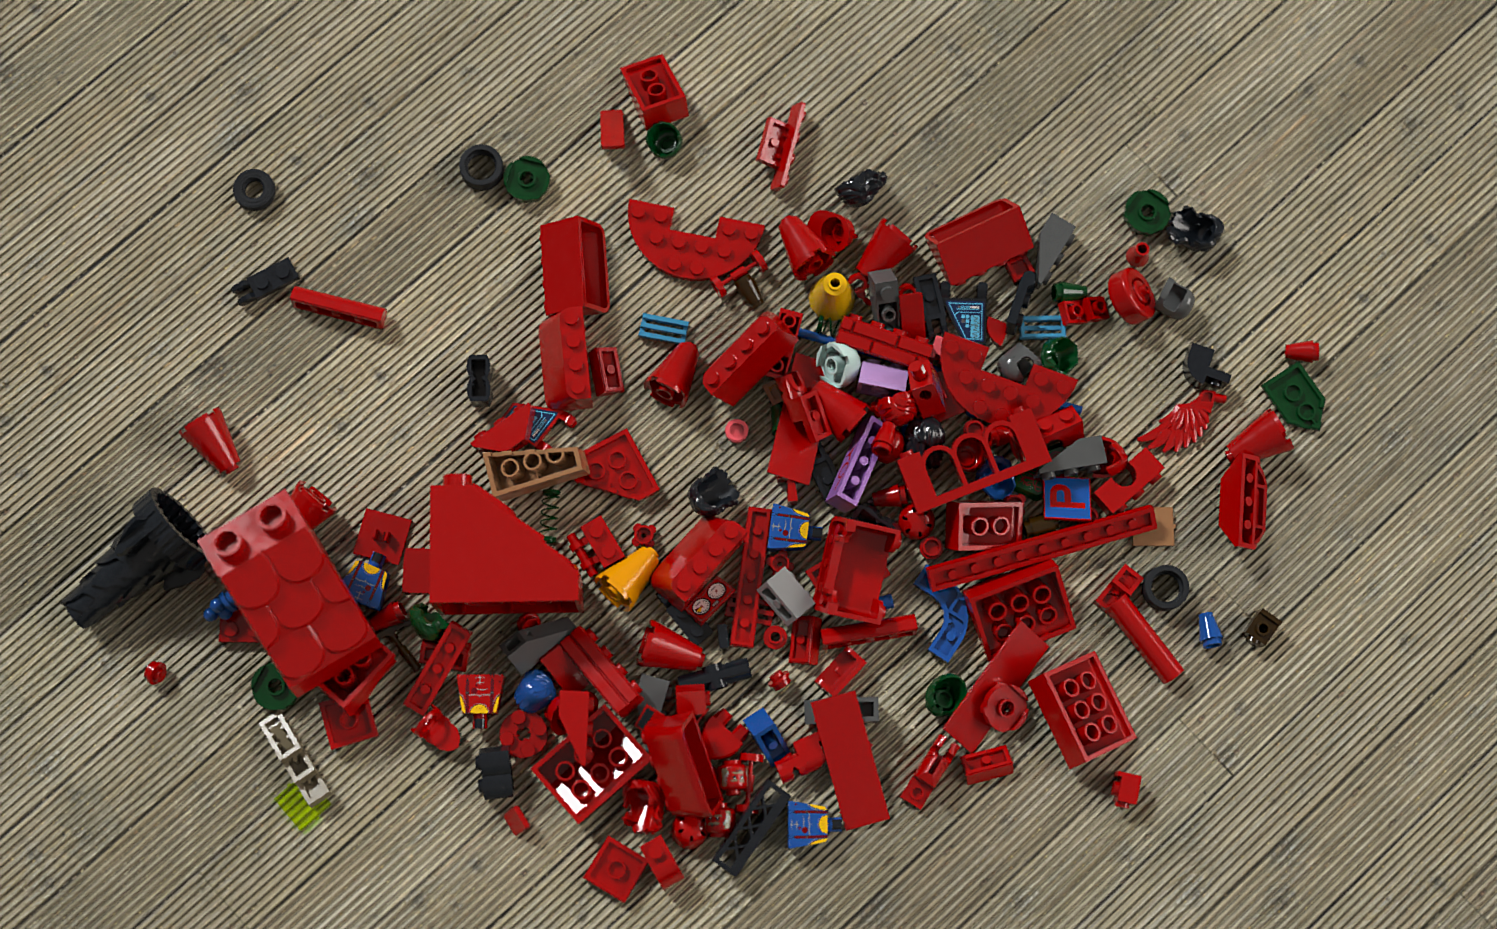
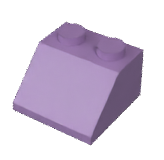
(880, 379)

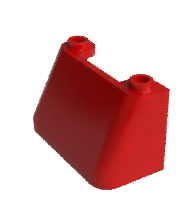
(854, 569)

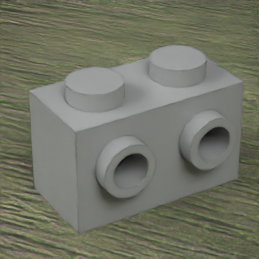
(786, 596)

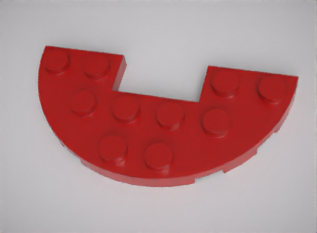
(688, 254)
(994, 396)

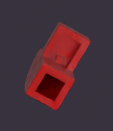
(661, 862)

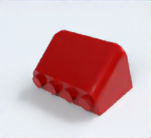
(979, 241)
(574, 266)
(749, 358)
(565, 361)
(697, 559)
(682, 765)

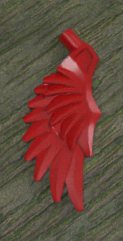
(1183, 423)

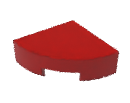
(996, 330)

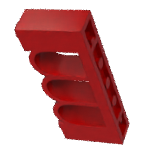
(1029, 442)

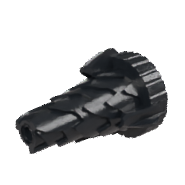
(152, 548)

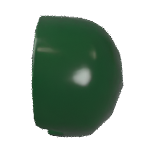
(664, 140)

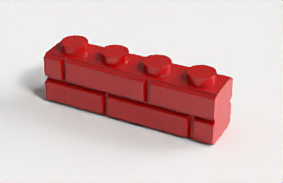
(881, 342)
(602, 671)

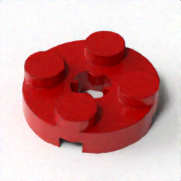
(992, 707)
(528, 747)

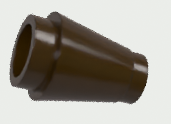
(749, 291)

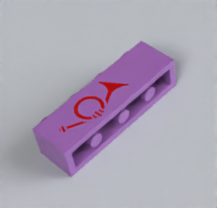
(855, 467)

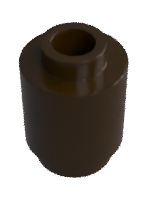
(1038, 526)

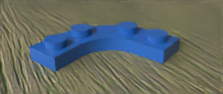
(954, 617)

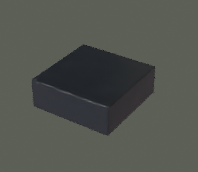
(723, 637)

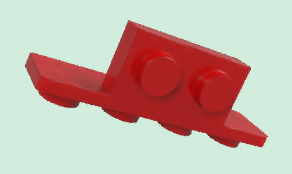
(779, 144)

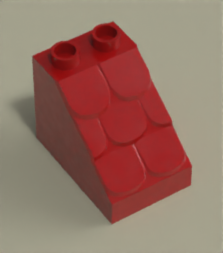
(491, 559)
(290, 593)

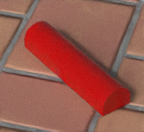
(338, 307)
(868, 632)
(1144, 639)

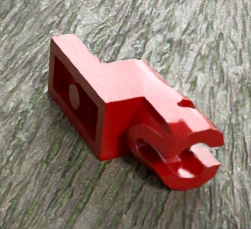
(804, 406)
(807, 758)
(928, 773)

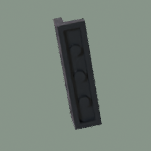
(755, 831)

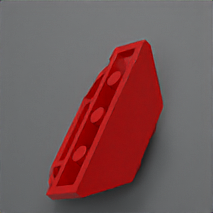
(1243, 502)

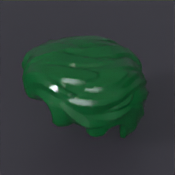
(1060, 355)
(425, 624)
(945, 695)

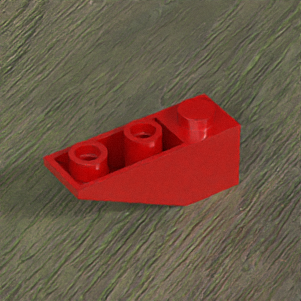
(574, 714)

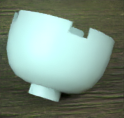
(839, 364)

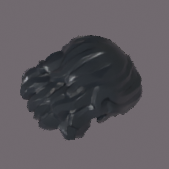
(862, 189)
(1194, 230)
(924, 434)
(712, 493)

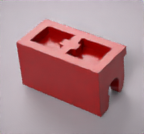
(840, 672)

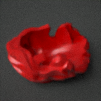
(896, 409)
(644, 804)

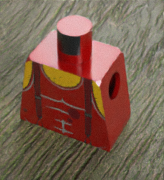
(480, 696)

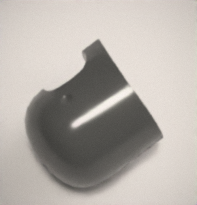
(1175, 300)
(1014, 365)

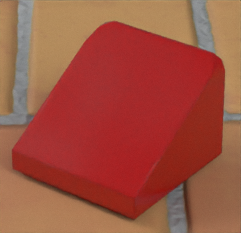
(516, 820)

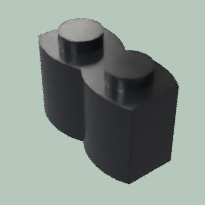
(478, 386)
(870, 514)
(496, 772)

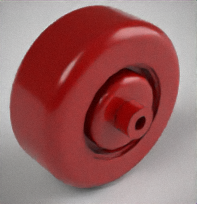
(1131, 296)

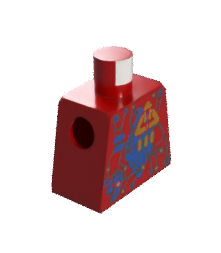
(921, 378)

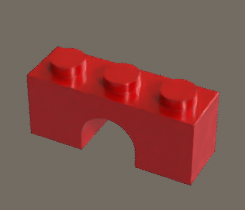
(1061, 425)
(1143, 469)

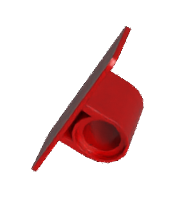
(612, 129)
(912, 314)

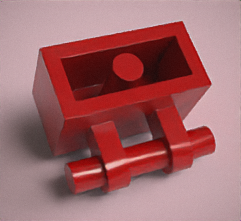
(602, 543)

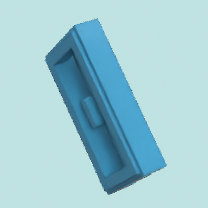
(664, 320)
(1045, 336)

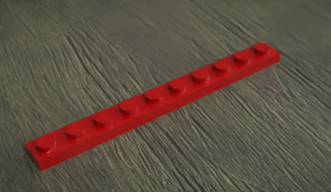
(1041, 548)

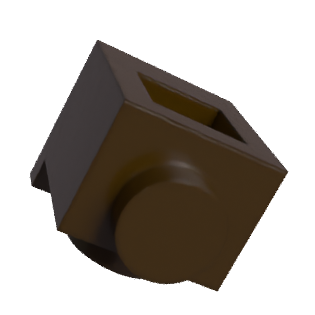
(1267, 620)

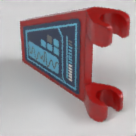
(543, 422)

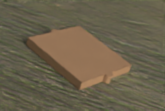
(1163, 534)

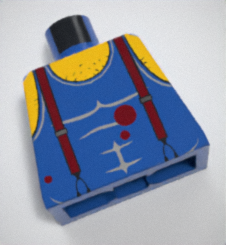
(790, 530)
(369, 582)
(809, 824)

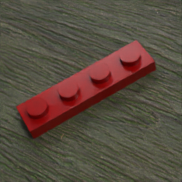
(437, 668)

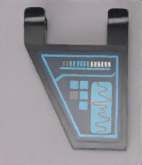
(967, 314)

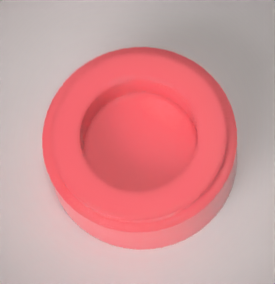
(736, 431)

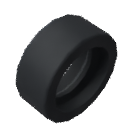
(478, 150)
(1182, 582)

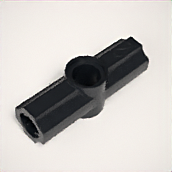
(718, 675)

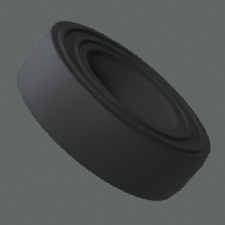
(248, 177)

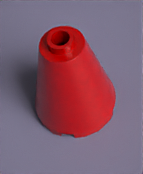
(804, 248)
(885, 249)
(674, 376)
(841, 409)
(1261, 438)
(213, 441)
(312, 504)
(668, 649)

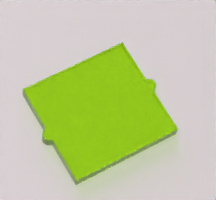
(296, 807)

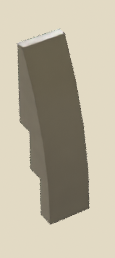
(295, 758)

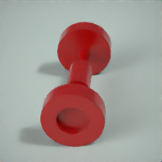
(758, 261)
(751, 758)

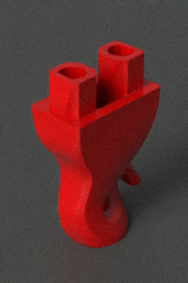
(719, 740)

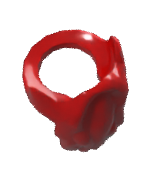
(438, 730)

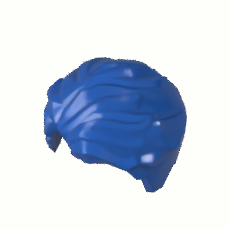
(1000, 489)
(535, 691)

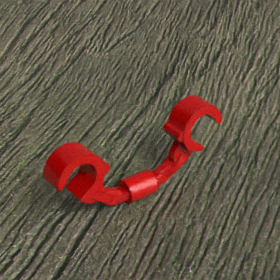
(860, 291)

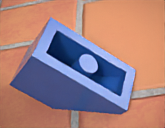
(766, 736)

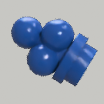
(220, 606)

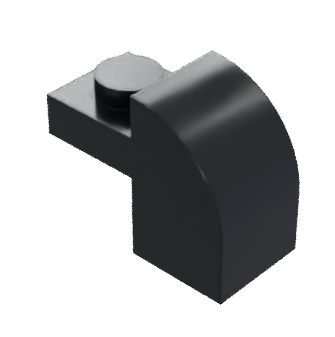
(1198, 370)

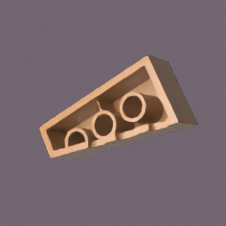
(531, 470)

